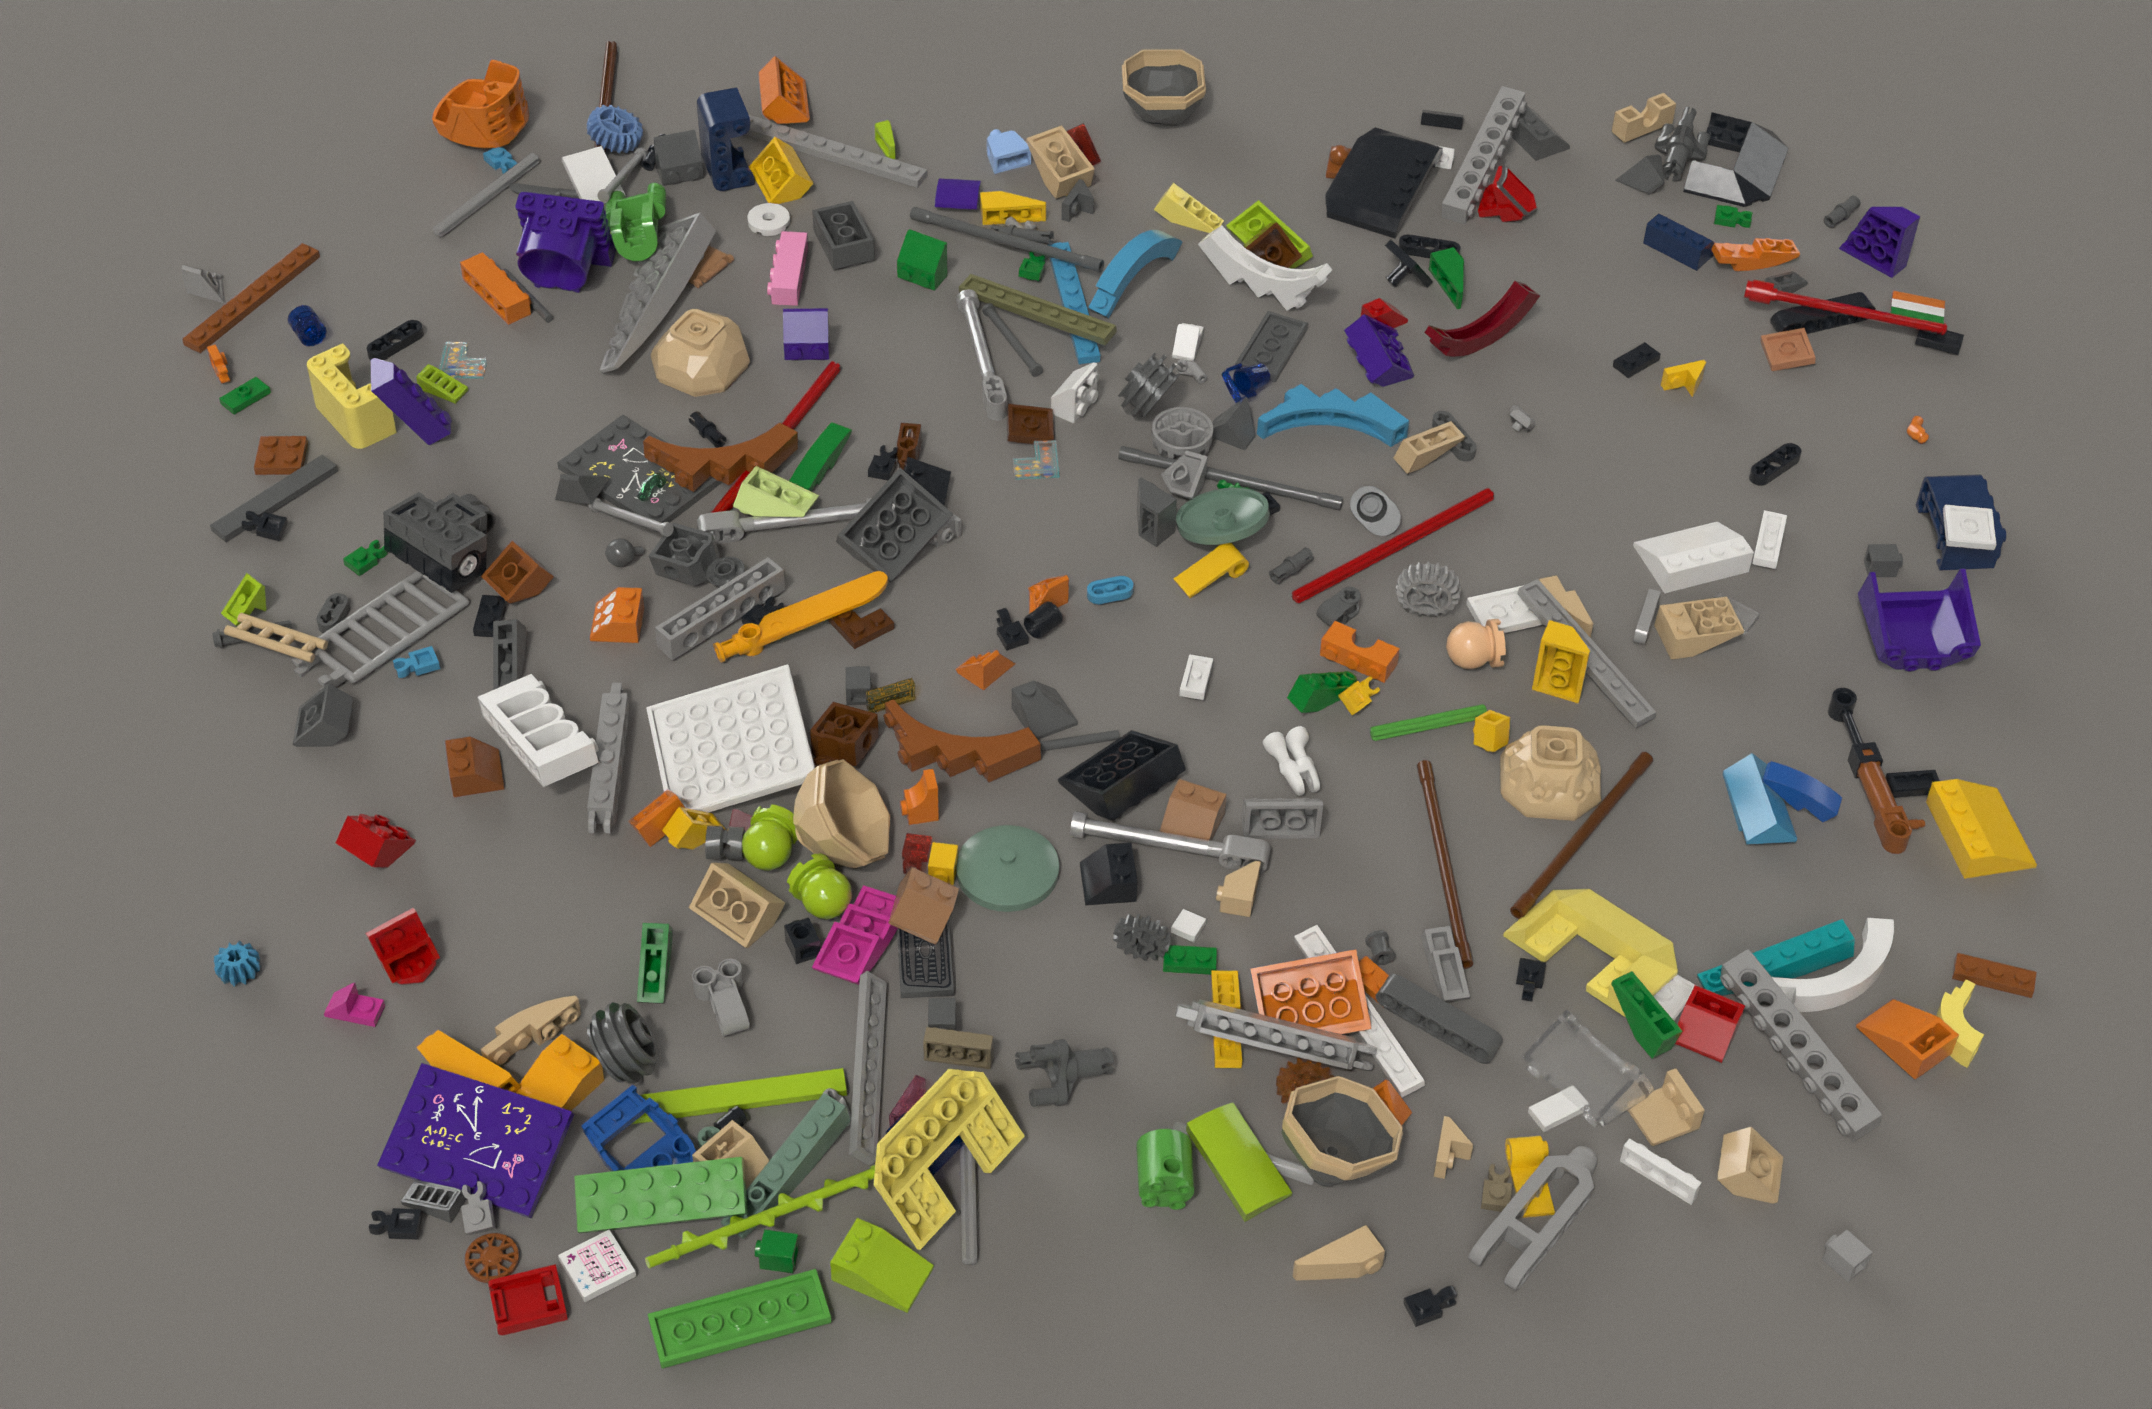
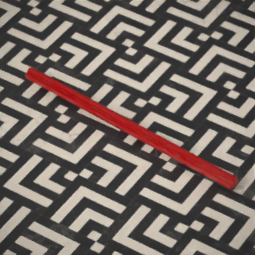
(790, 421)
(1392, 545)

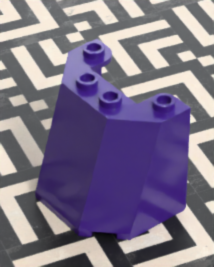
(1921, 626)

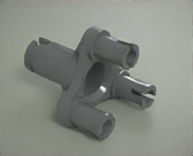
(1681, 144)
(1062, 1068)

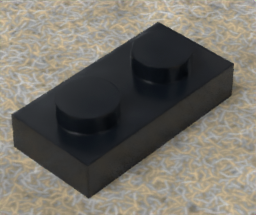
(1949, 342)
(1636, 360)
(490, 609)

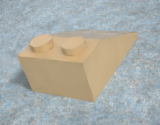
(1059, 161)

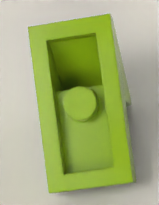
(247, 596)

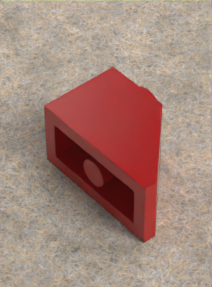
(1384, 313)

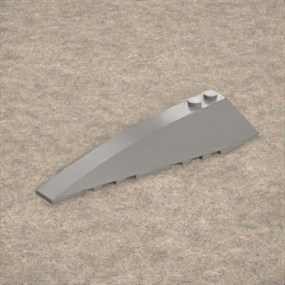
(658, 285)

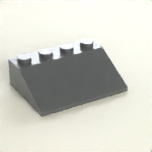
(894, 525)

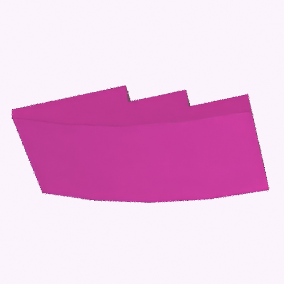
(859, 937)

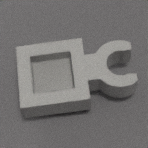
(477, 1214)

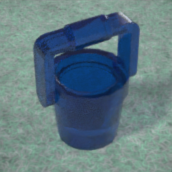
(1245, 380)

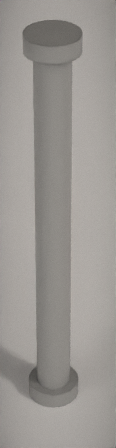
(605, 194)
(665, 528)

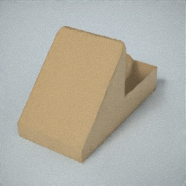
(1452, 1144)

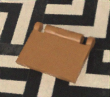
(709, 266)

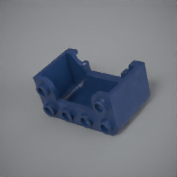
(719, 119)
(1959, 491)

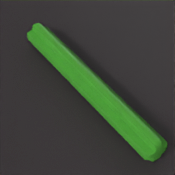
(1426, 722)

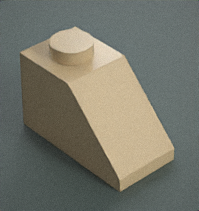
(1239, 890)

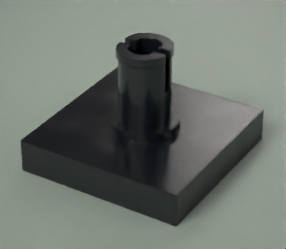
(1405, 266)

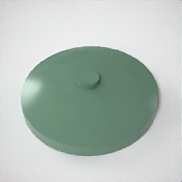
(1222, 516)
(1007, 868)

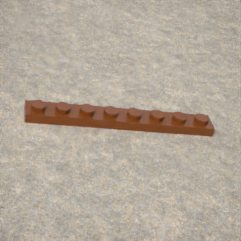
(250, 298)

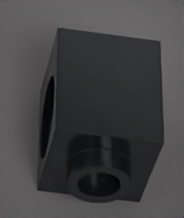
(802, 940)

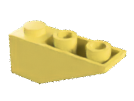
(1185, 210)

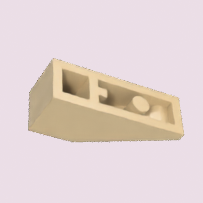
(1427, 446)
(1343, 1258)

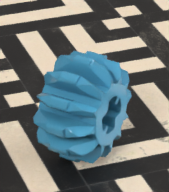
(237, 963)

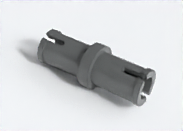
(1842, 211)
(1291, 565)

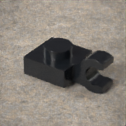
(1010, 634)
(1530, 975)
(1426, 1307)

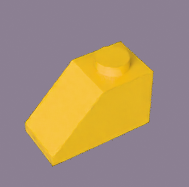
(689, 827)

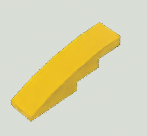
(1226, 992)

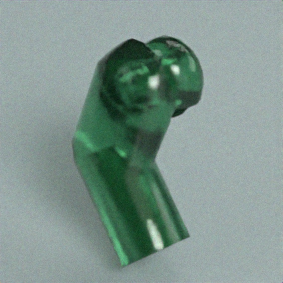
(648, 484)

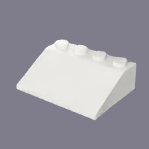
(1695, 556)

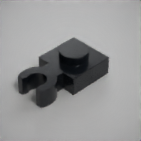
(884, 465)
(267, 526)
(757, 613)
(400, 1224)

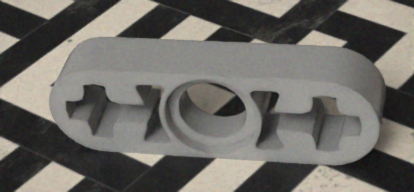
(1647, 616)

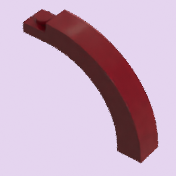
(1487, 328)

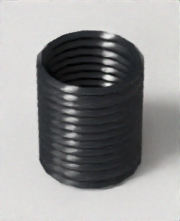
(1042, 620)

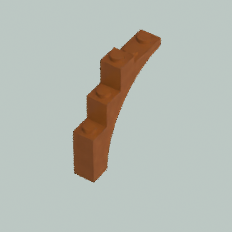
(725, 463)
(955, 753)

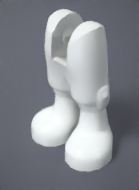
(1293, 770)

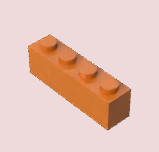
(496, 288)

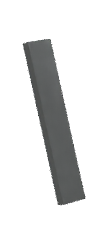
(275, 496)

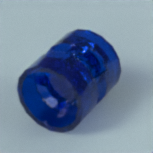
(307, 325)

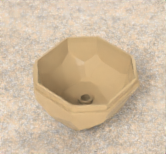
(700, 354)
(842, 815)

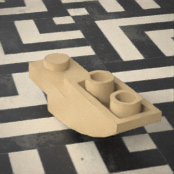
(534, 1023)

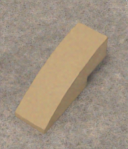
(1570, 602)

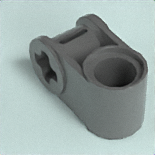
(1340, 607)

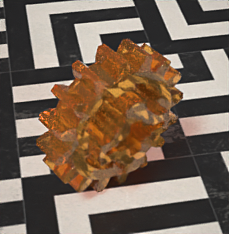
(1299, 1075)

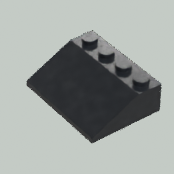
(1124, 773)

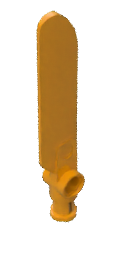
(803, 614)

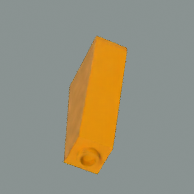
(452, 1056)

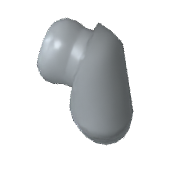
(1012, 221)
(1191, 369)

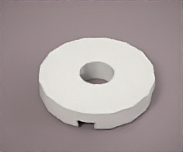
(758, 215)

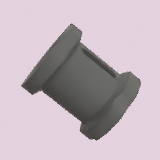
(1380, 948)

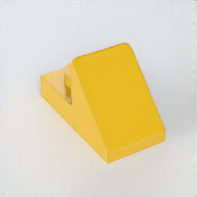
(1685, 375)

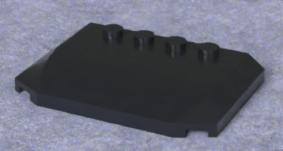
(1380, 181)

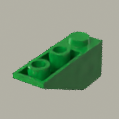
(1319, 690)

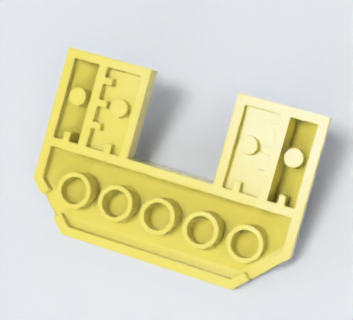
(1607, 927)
(954, 1106)

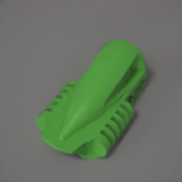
(636, 221)

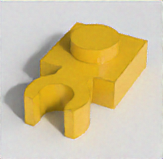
(1358, 695)

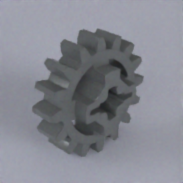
(1142, 937)

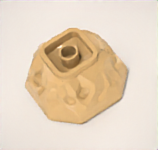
(1551, 774)

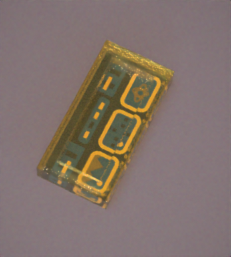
(900, 691)

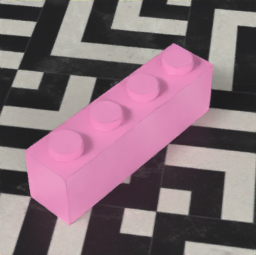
(788, 268)

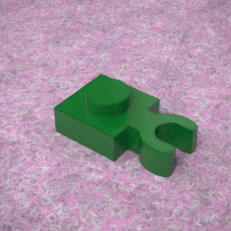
(1730, 217)
(1033, 267)
(365, 559)

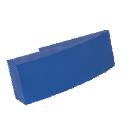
(1802, 791)

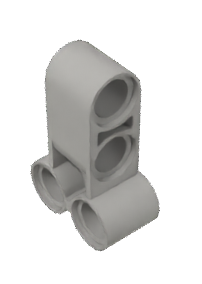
(722, 990)

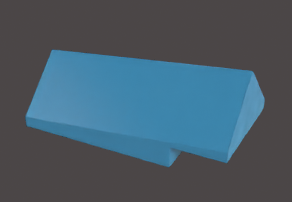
(1755, 805)

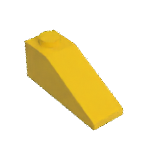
(1000, 205)

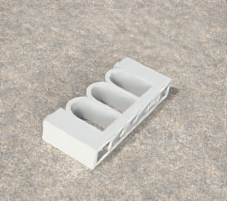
(537, 730)

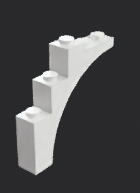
(1263, 277)

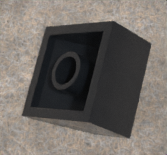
(1109, 875)

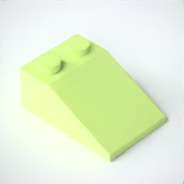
(772, 496)

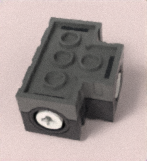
(438, 538)

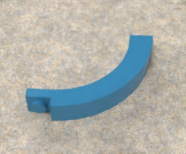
(1127, 264)

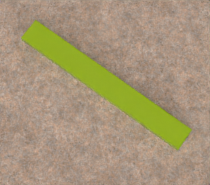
(747, 1094)

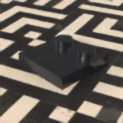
(930, 477)

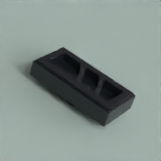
(1911, 783)

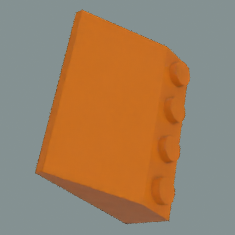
(1315, 992)

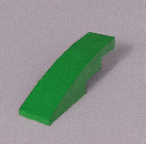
(821, 456)

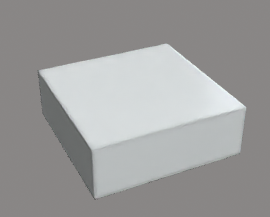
(1188, 925)

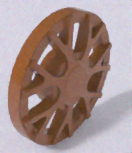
(491, 1257)

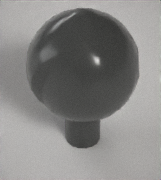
(621, 552)

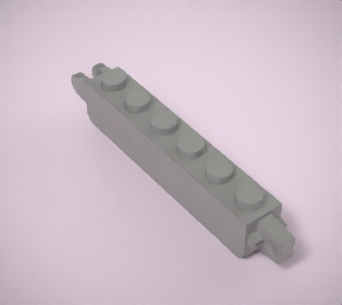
(607, 773)
(1275, 1034)

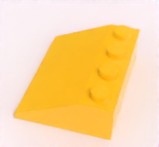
(1978, 828)

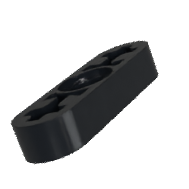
(1411, 243)
(407, 333)
(1771, 472)

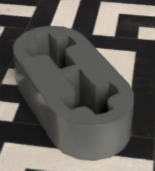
(327, 612)

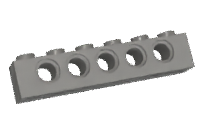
(719, 608)

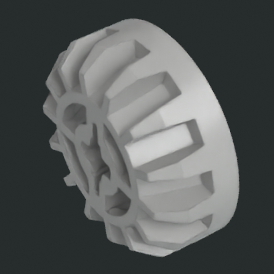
(1182, 430)

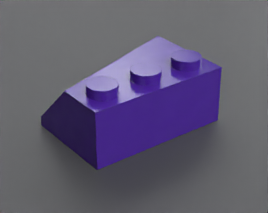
(1883, 239)
(1379, 351)

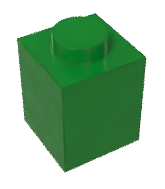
(777, 1251)

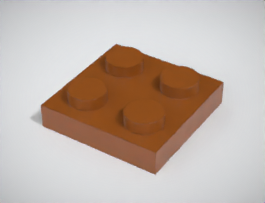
(280, 455)

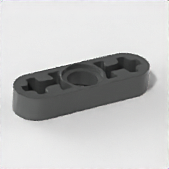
(1468, 445)

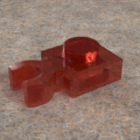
(915, 851)

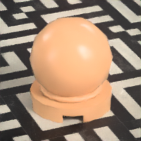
(1473, 644)

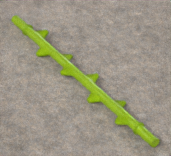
(767, 1217)

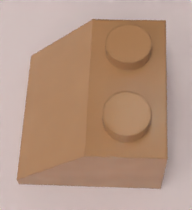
(1194, 811)
(923, 905)

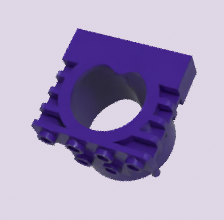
(562, 239)

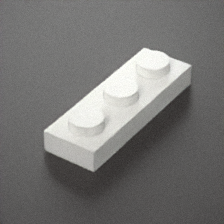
(1769, 539)
(1660, 1171)

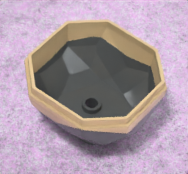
(1163, 85)
(1340, 1130)

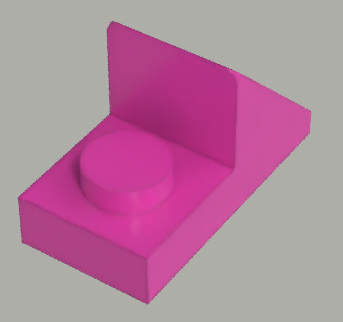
(355, 1008)

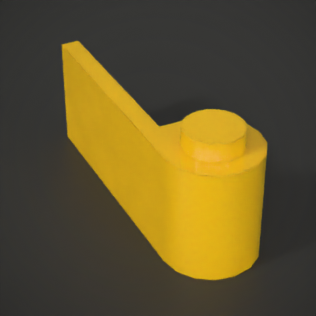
(1220, 561)
(1523, 1158)

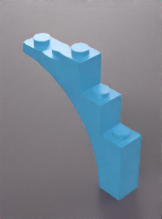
(1334, 408)

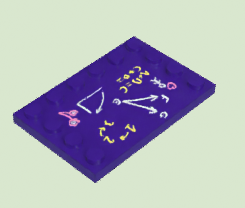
(474, 1132)

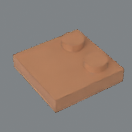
(1788, 349)

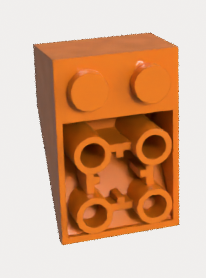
(1909, 1036)

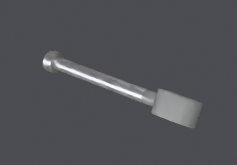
(993, 389)
(730, 527)
(1232, 852)

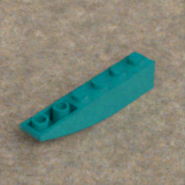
(1794, 956)

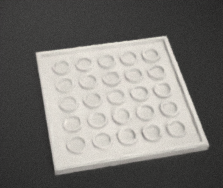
(732, 741)

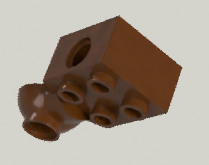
(843, 734)

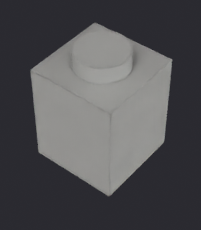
(1846, 1255)

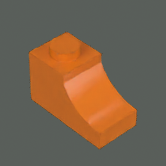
(921, 800)

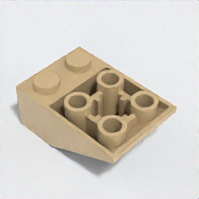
(1696, 626)

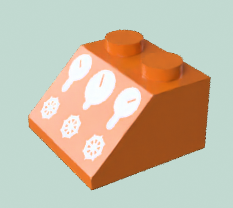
(618, 616)

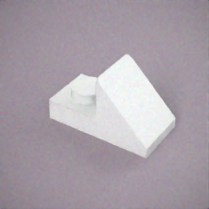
(1187, 341)

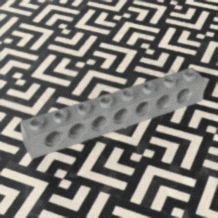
(1484, 155)
(1851, 1124)

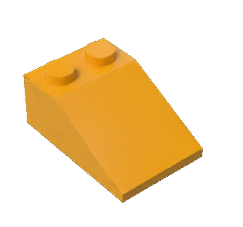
(562, 1075)

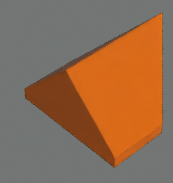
(1051, 589)
(984, 669)

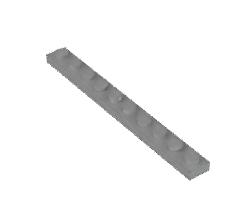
(838, 152)

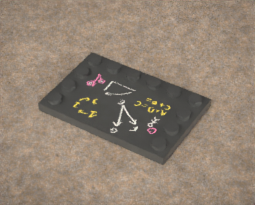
(619, 455)

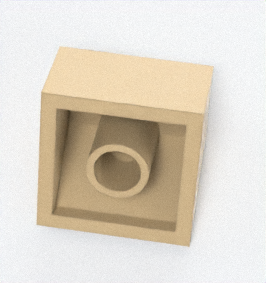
(1750, 1166)

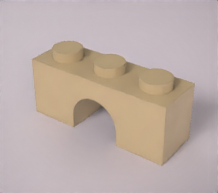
(1631, 124)

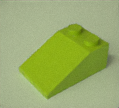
(880, 1266)

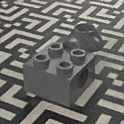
(692, 558)

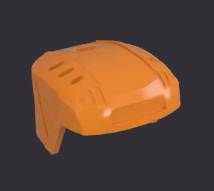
(468, 120)

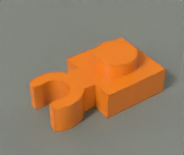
(218, 363)

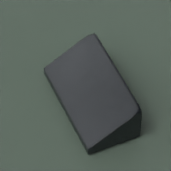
(1441, 119)

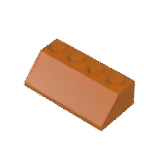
(783, 93)

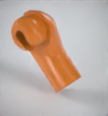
(1916, 430)

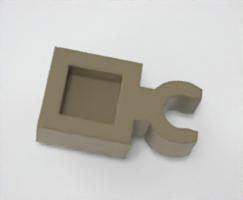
(1496, 1190)

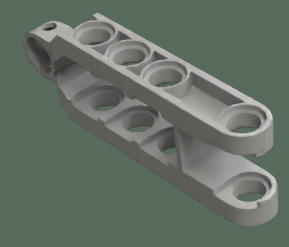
(1535, 1246)

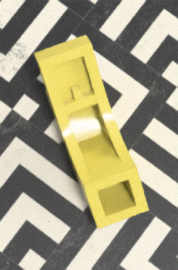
(1951, 1013)

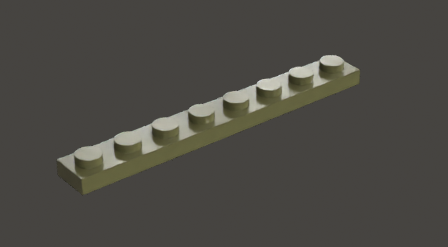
(1040, 310)

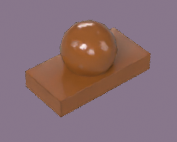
(1336, 159)

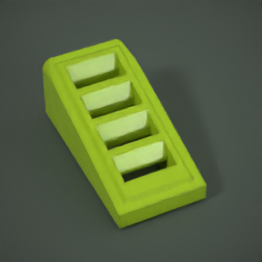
(885, 138)
(430, 375)

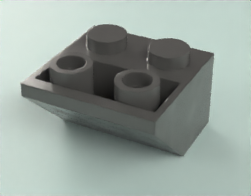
(1155, 513)

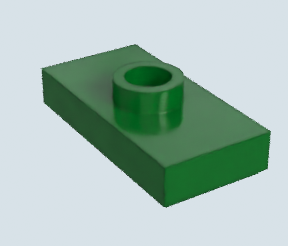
(244, 395)

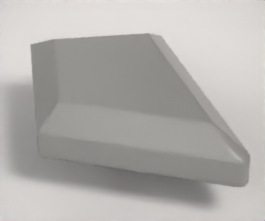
(1522, 418)

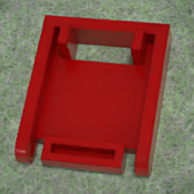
(521, 1302)

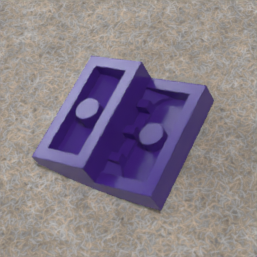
(957, 193)

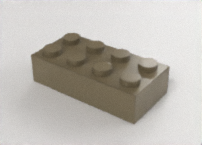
(958, 1048)

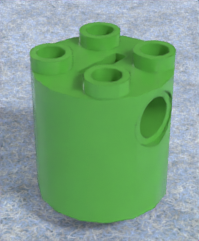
(1165, 1168)

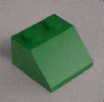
(922, 260)

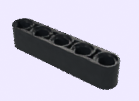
(1817, 319)

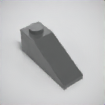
(508, 651)

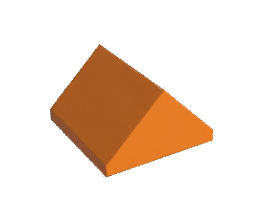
(655, 816)

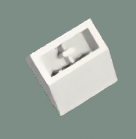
(1076, 393)

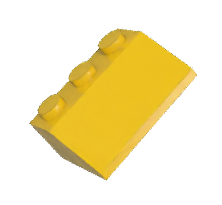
(780, 173)
(1561, 662)

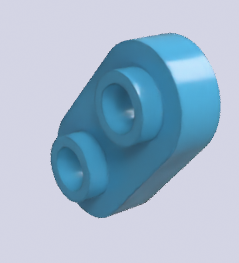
(1110, 590)

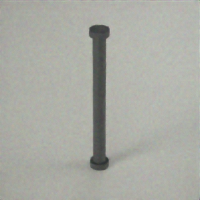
(1034, 368)

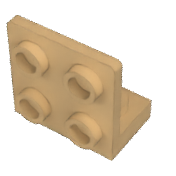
(1668, 1111)

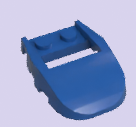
(621, 1112)

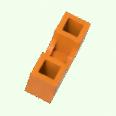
(1374, 661)

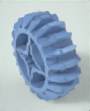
(614, 128)

